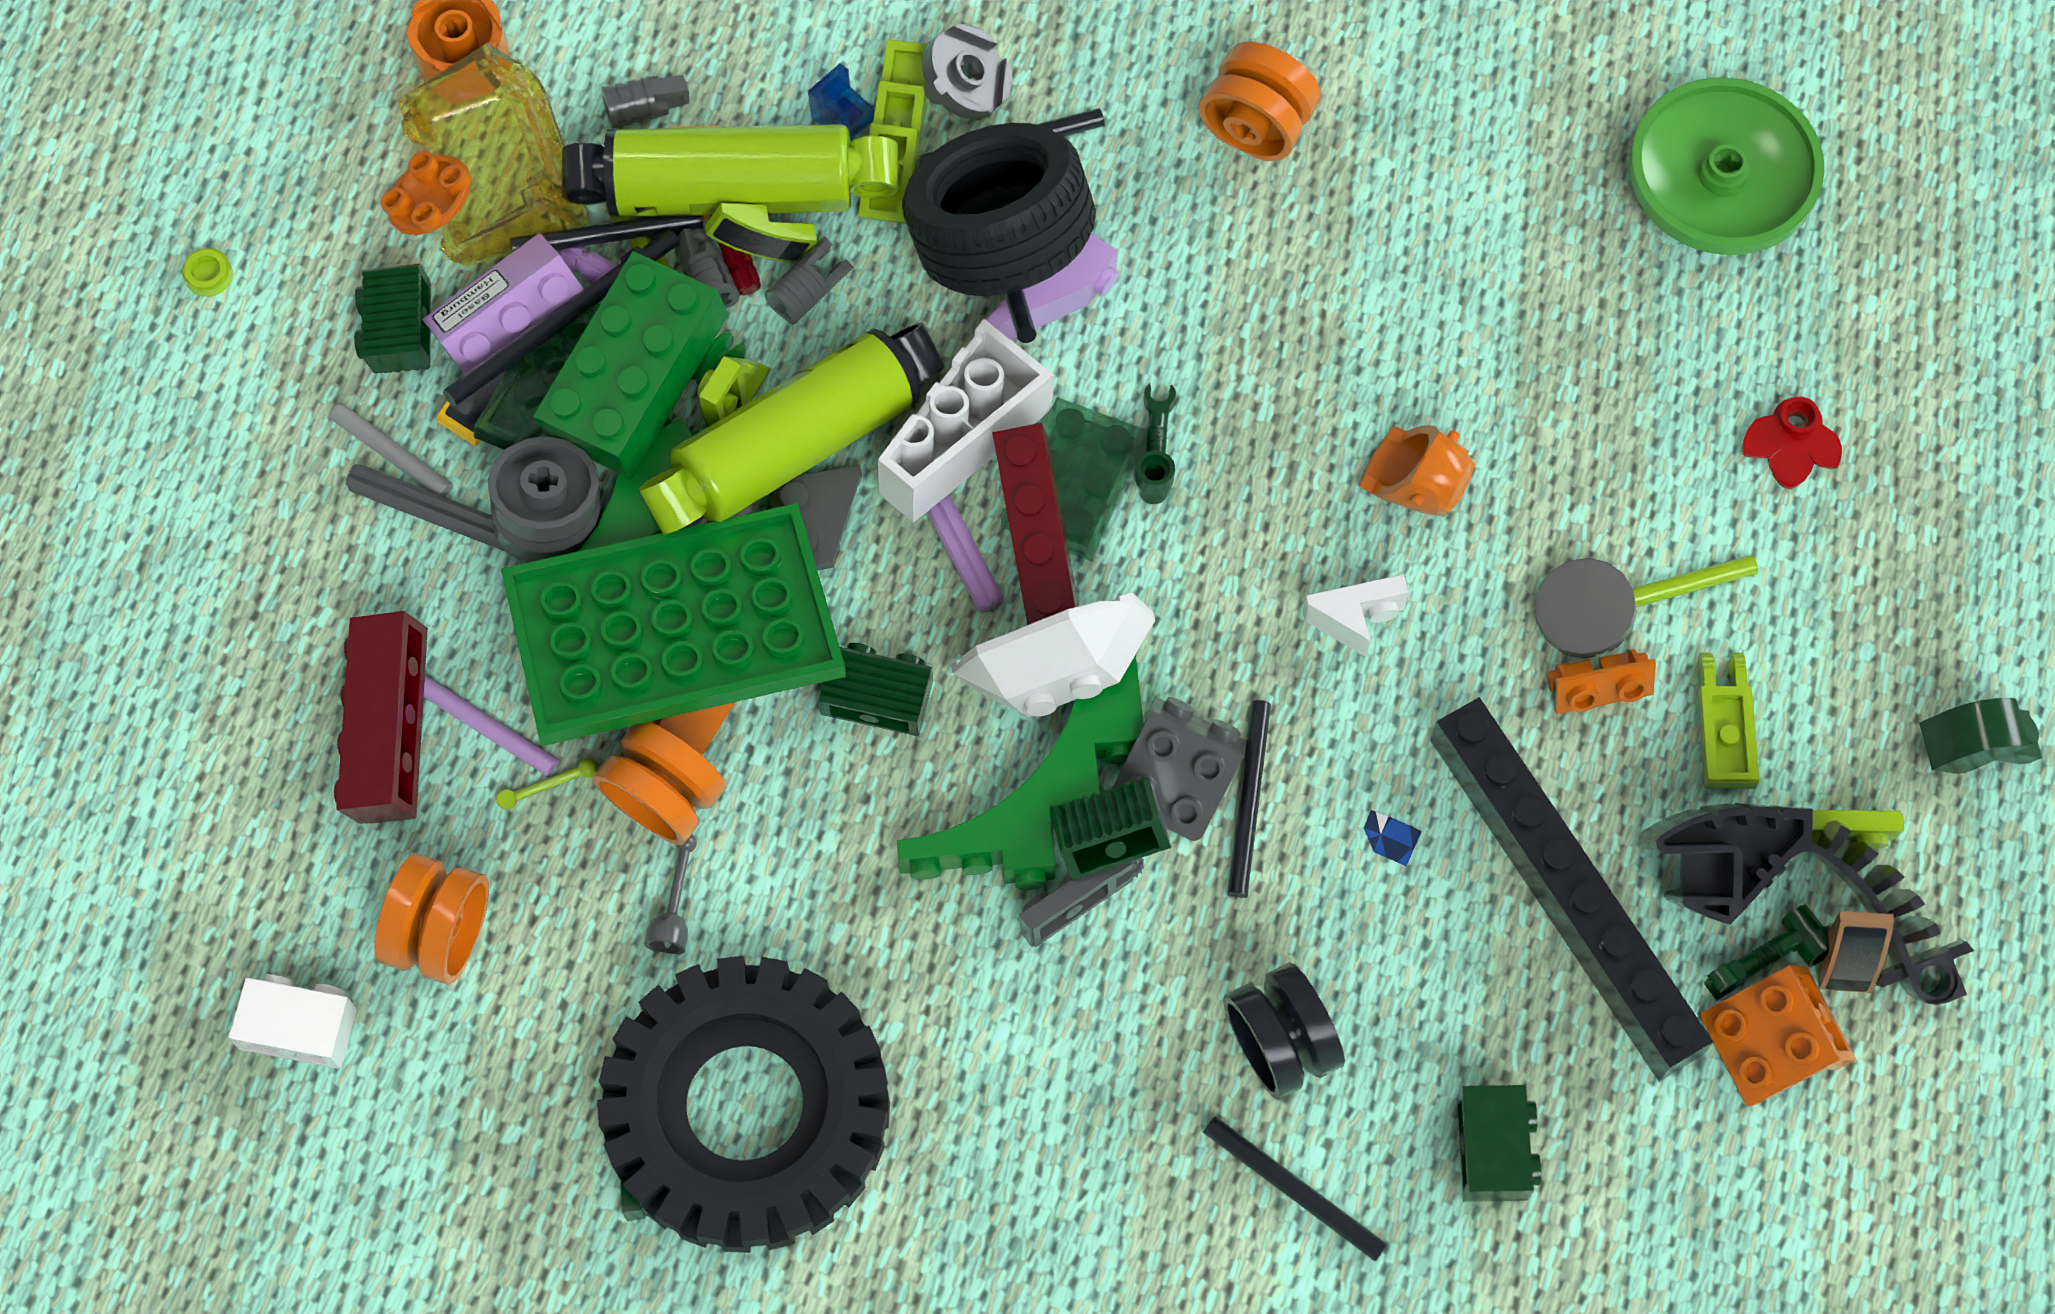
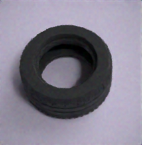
(999, 209)

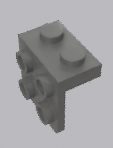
(1186, 764)

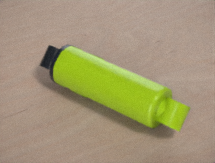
(707, 166)
(792, 427)

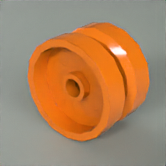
(1260, 100)
(659, 782)
(431, 918)

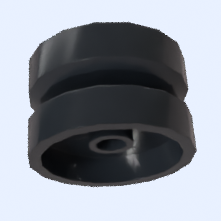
(1284, 1030)

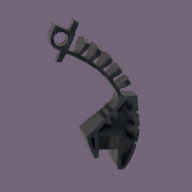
(1739, 849)

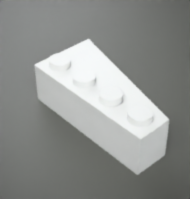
(951, 436)

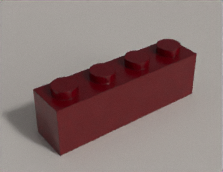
(1035, 521)
(381, 718)

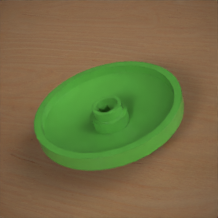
(1726, 166)

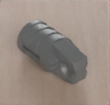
(643, 99)
(706, 264)

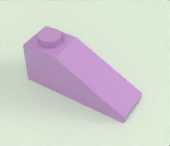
(1066, 291)

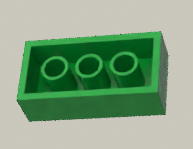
(632, 363)

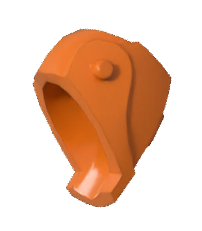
(1419, 470)

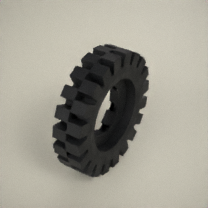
(803, 1179)

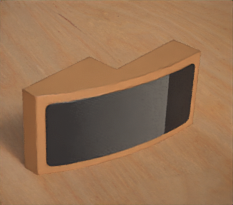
(1856, 951)

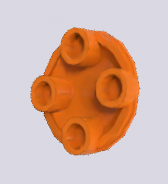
(427, 193)

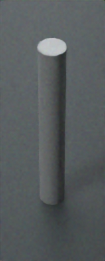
(390, 450)

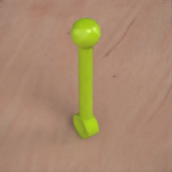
(507, 799)

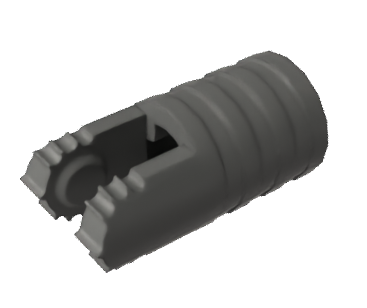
(803, 285)

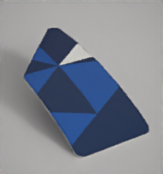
(1391, 837)

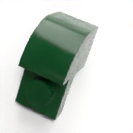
(1979, 735)

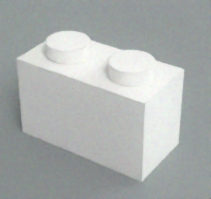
(293, 1021)

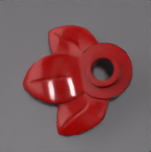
(1790, 448)

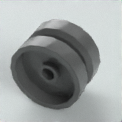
(543, 498)

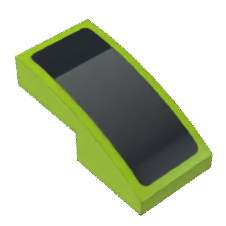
(749, 231)

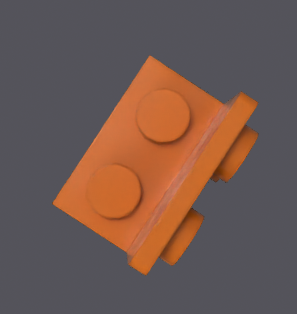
(1776, 1034)

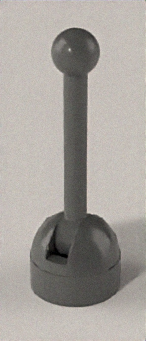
(670, 926)

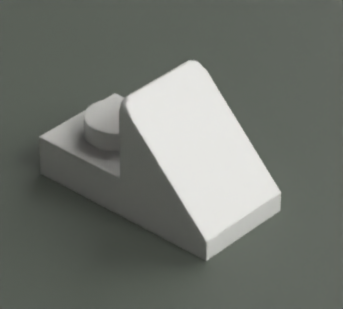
(1344, 609)

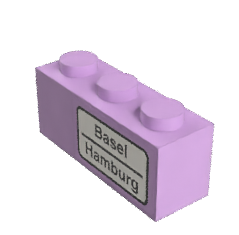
(503, 303)

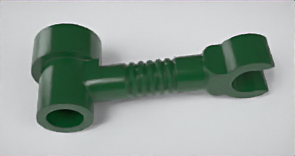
(1155, 468)
(1802, 935)

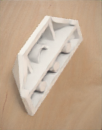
(1058, 656)

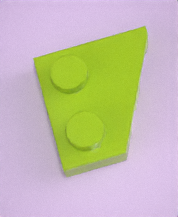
(730, 387)

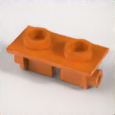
(1620, 678)

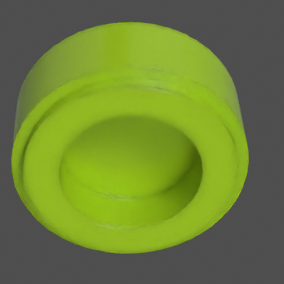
(207, 272)

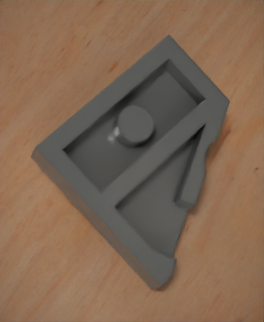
(825, 508)

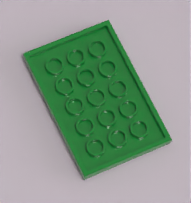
(671, 624)

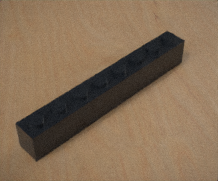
(1570, 890)

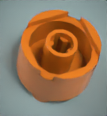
(450, 30)

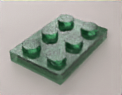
(1091, 468)

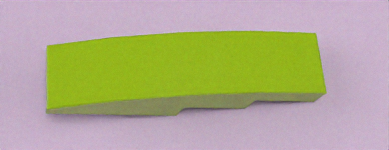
(900, 117)

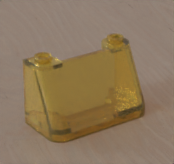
(505, 132)

